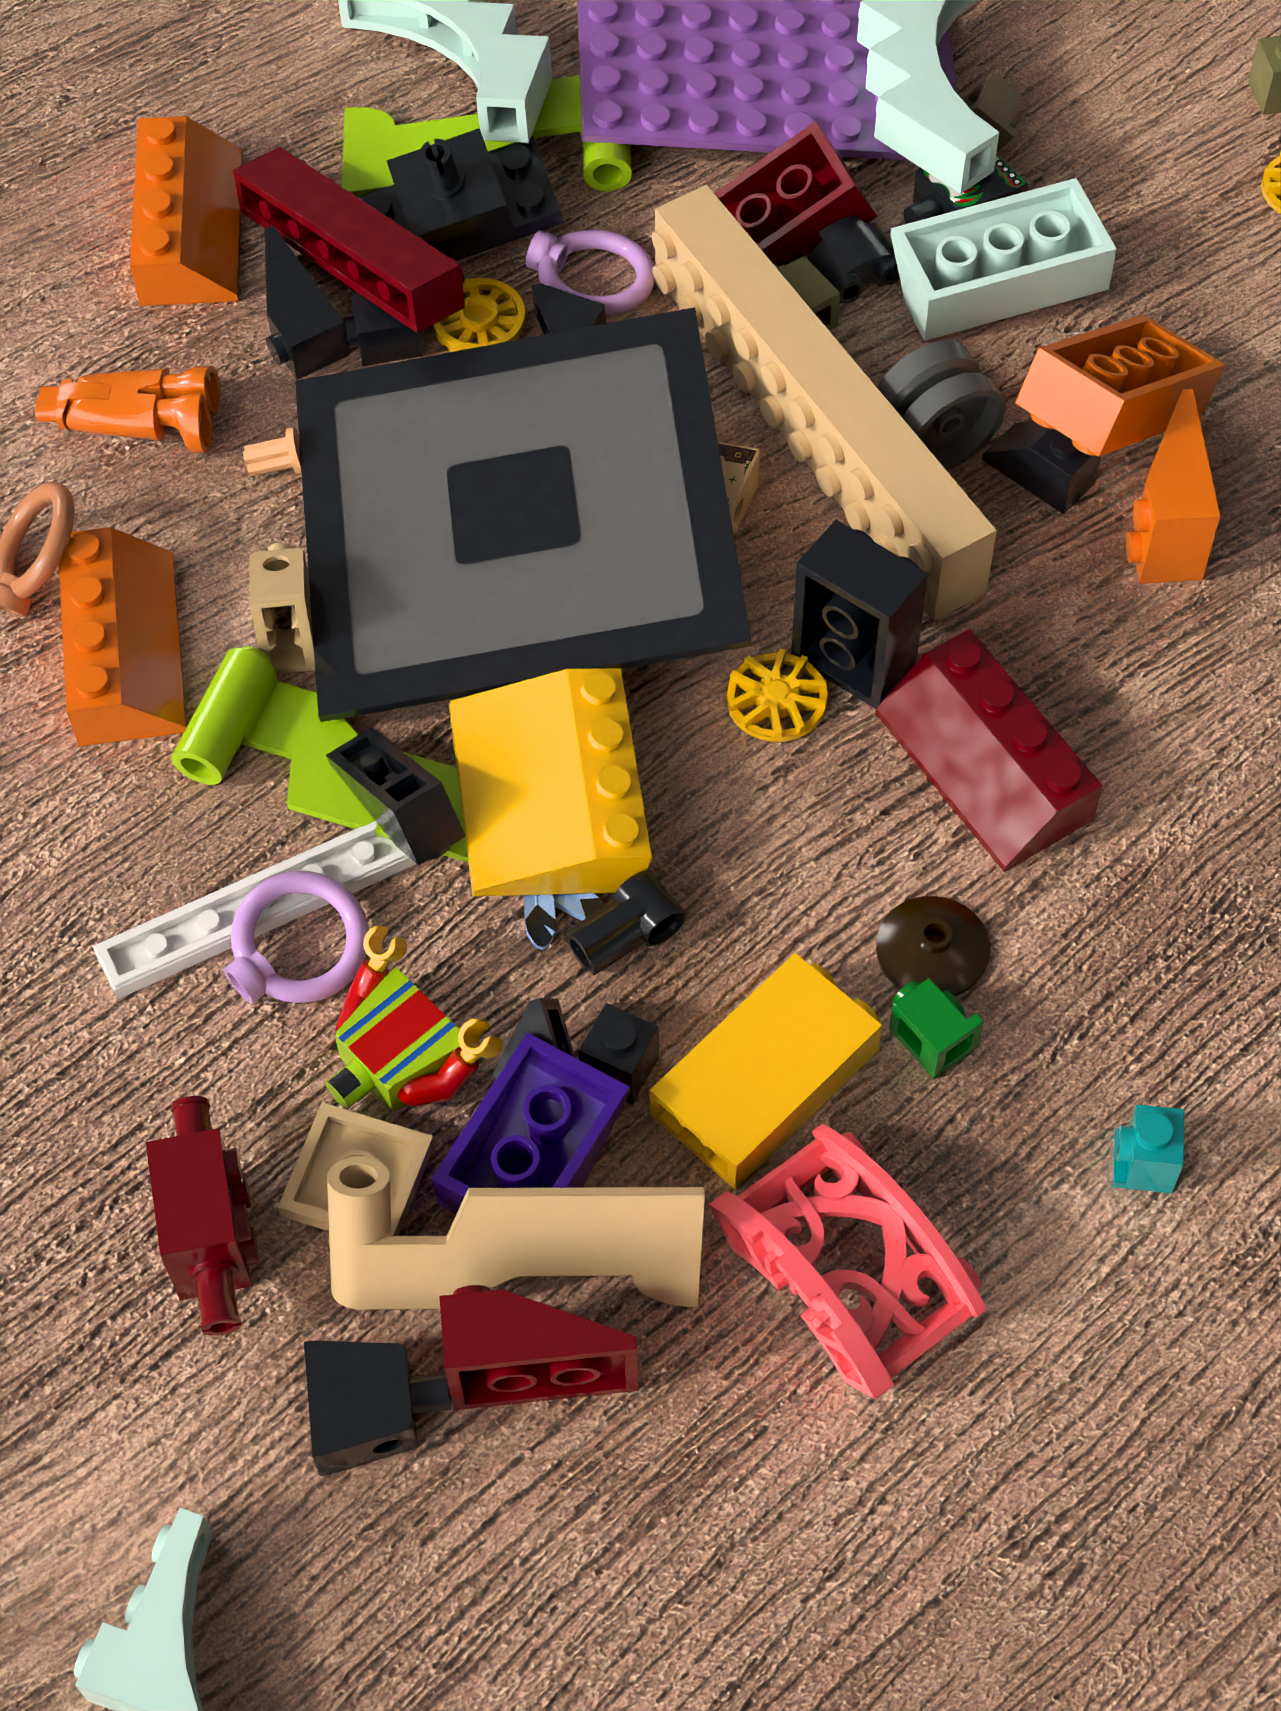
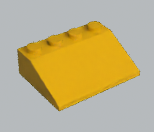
(550, 785)

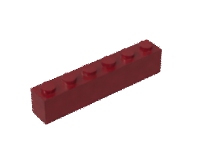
(351, 239)

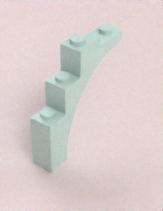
(483, 40)
(916, 103)
(154, 1658)

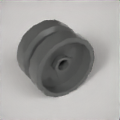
(945, 400)

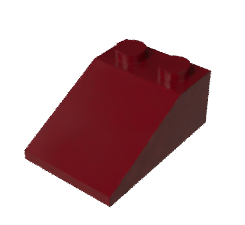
(795, 195)
(524, 1351)

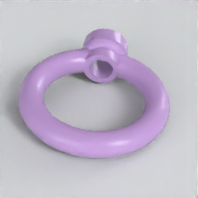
(549, 254)
(253, 973)

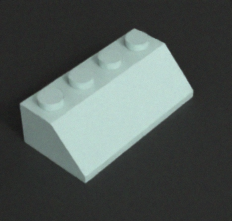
(1002, 258)

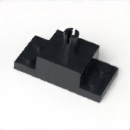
(469, 196)

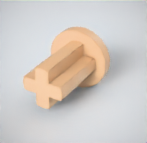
(274, 454)

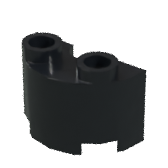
(853, 256)

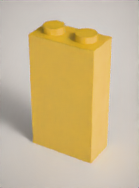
(765, 1069)

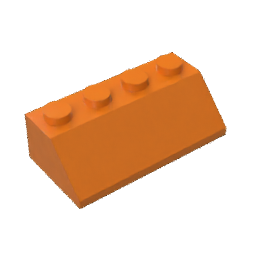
(184, 214)
(120, 638)

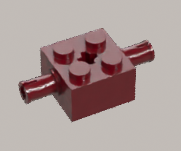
(202, 1215)

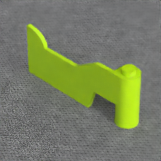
(374, 139)
(257, 711)

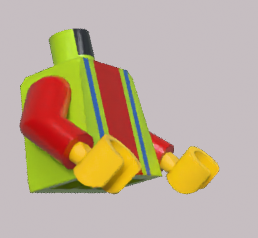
(399, 1038)

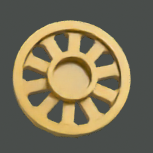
(483, 316)

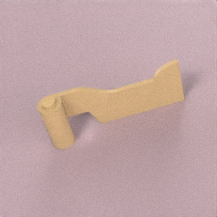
(510, 1235)

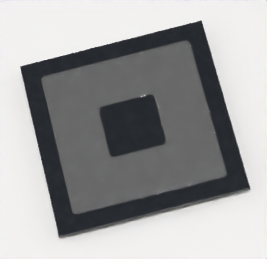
(515, 515)

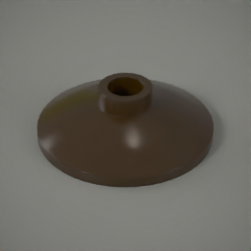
(951, 964)

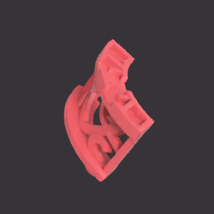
(758, 1229)

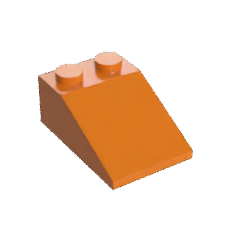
(1178, 504)

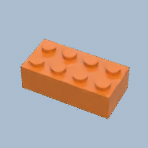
(1116, 383)

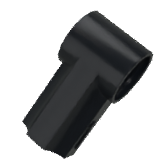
(637, 915)

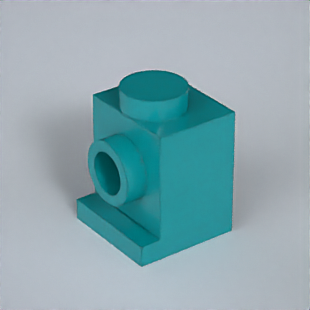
(1149, 1150)

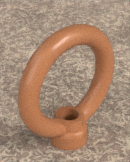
(15, 590)

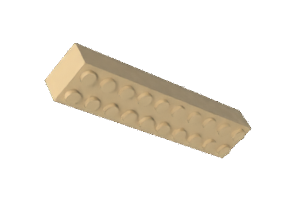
(821, 400)

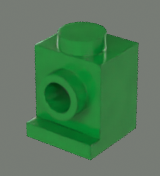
(933, 1026)

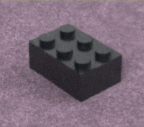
(858, 612)

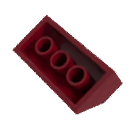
(990, 751)

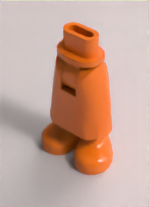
(136, 404)

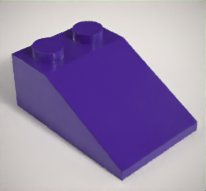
(533, 1127)

